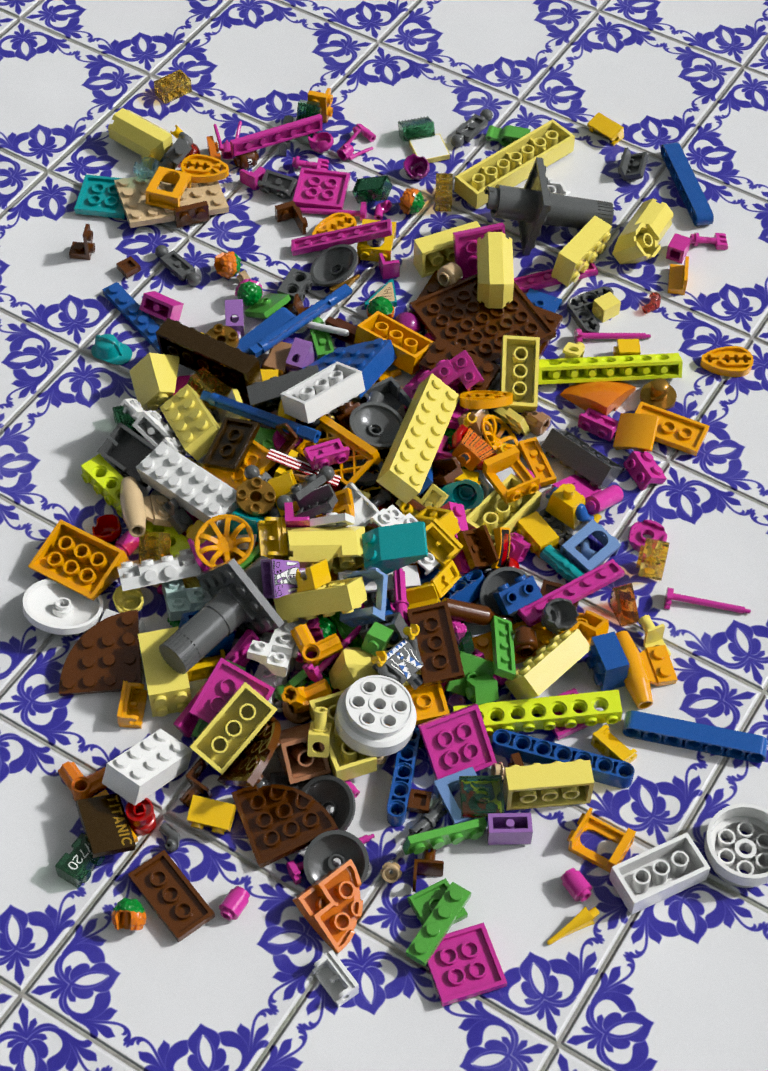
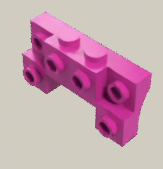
(452, 372)

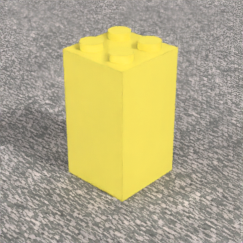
(166, 688)

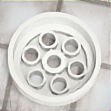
(377, 737)
(727, 825)

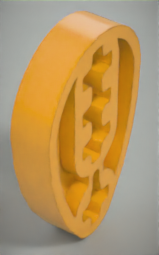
(211, 164)
(335, 222)
(730, 368)
(485, 399)

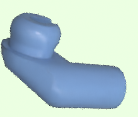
(585, 549)

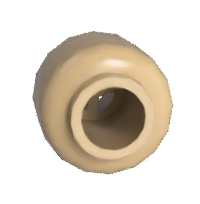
(449, 274)

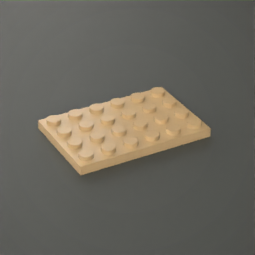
(138, 213)

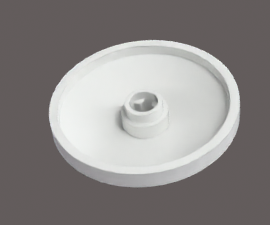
(60, 609)

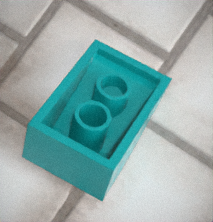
(394, 546)

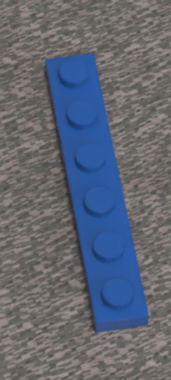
(130, 310)

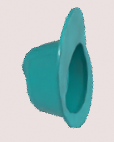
(111, 350)
(465, 493)

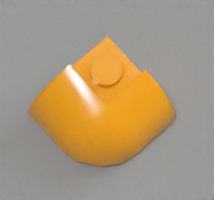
(590, 625)

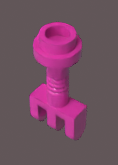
(321, 164)
(719, 240)

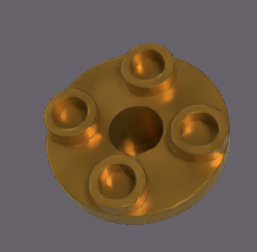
(224, 334)
(659, 394)
(255, 497)

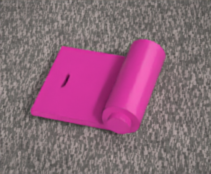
(595, 499)

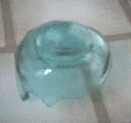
(146, 169)

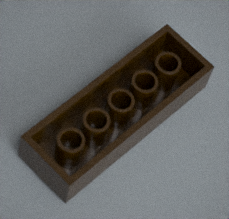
(200, 350)

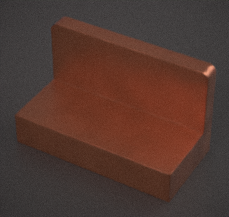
(345, 325)

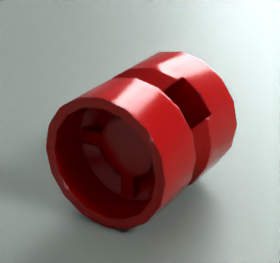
(141, 817)

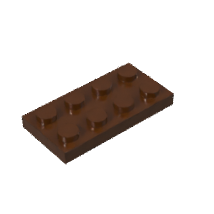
(443, 350)
(437, 643)
(171, 895)

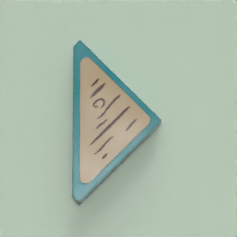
(386, 291)

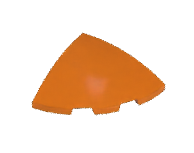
(599, 396)
(333, 905)

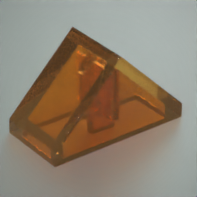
(624, 604)

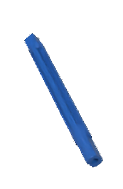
(300, 320)
(259, 415)

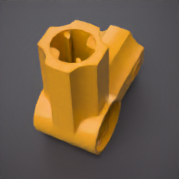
(306, 644)
(300, 696)

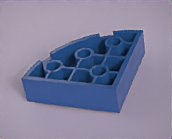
(369, 357)

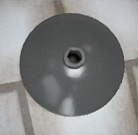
(334, 265)
(375, 424)
(494, 580)
(335, 793)
(332, 845)

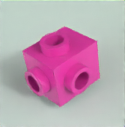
(518, 547)

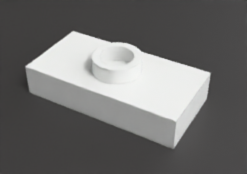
(333, 520)

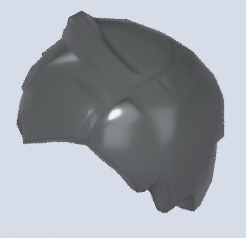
(559, 615)

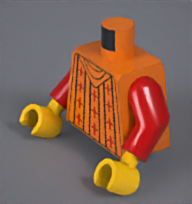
(470, 447)

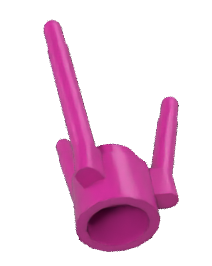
(225, 147)
(347, 149)

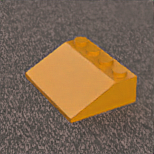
(78, 560)

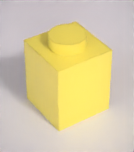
(606, 307)

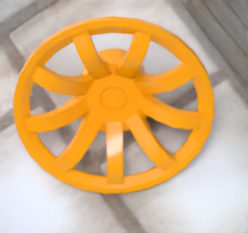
(494, 437)
(225, 544)

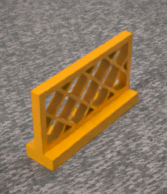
(356, 444)

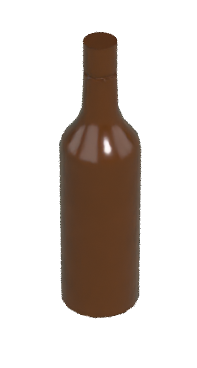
(472, 612)

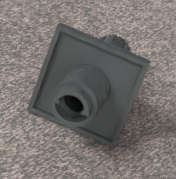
(538, 206)
(234, 605)

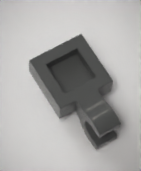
(179, 517)

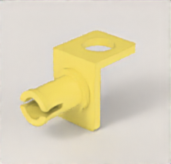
(574, 350)
(653, 633)
(319, 732)

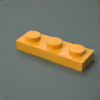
(537, 461)

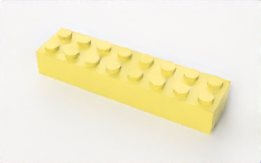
(514, 162)
(418, 439)

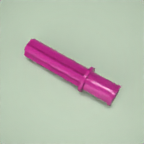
(401, 603)

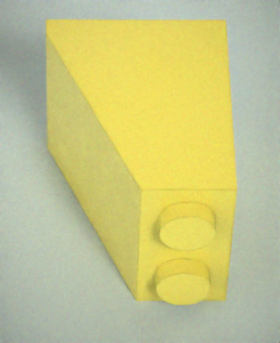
(154, 379)

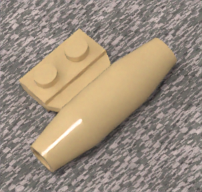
(138, 509)

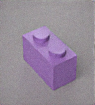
(509, 828)

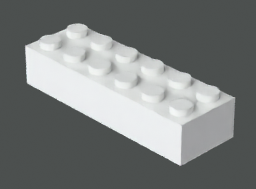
(188, 483)

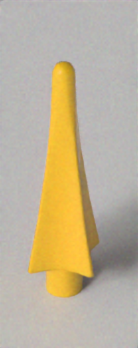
(580, 921)

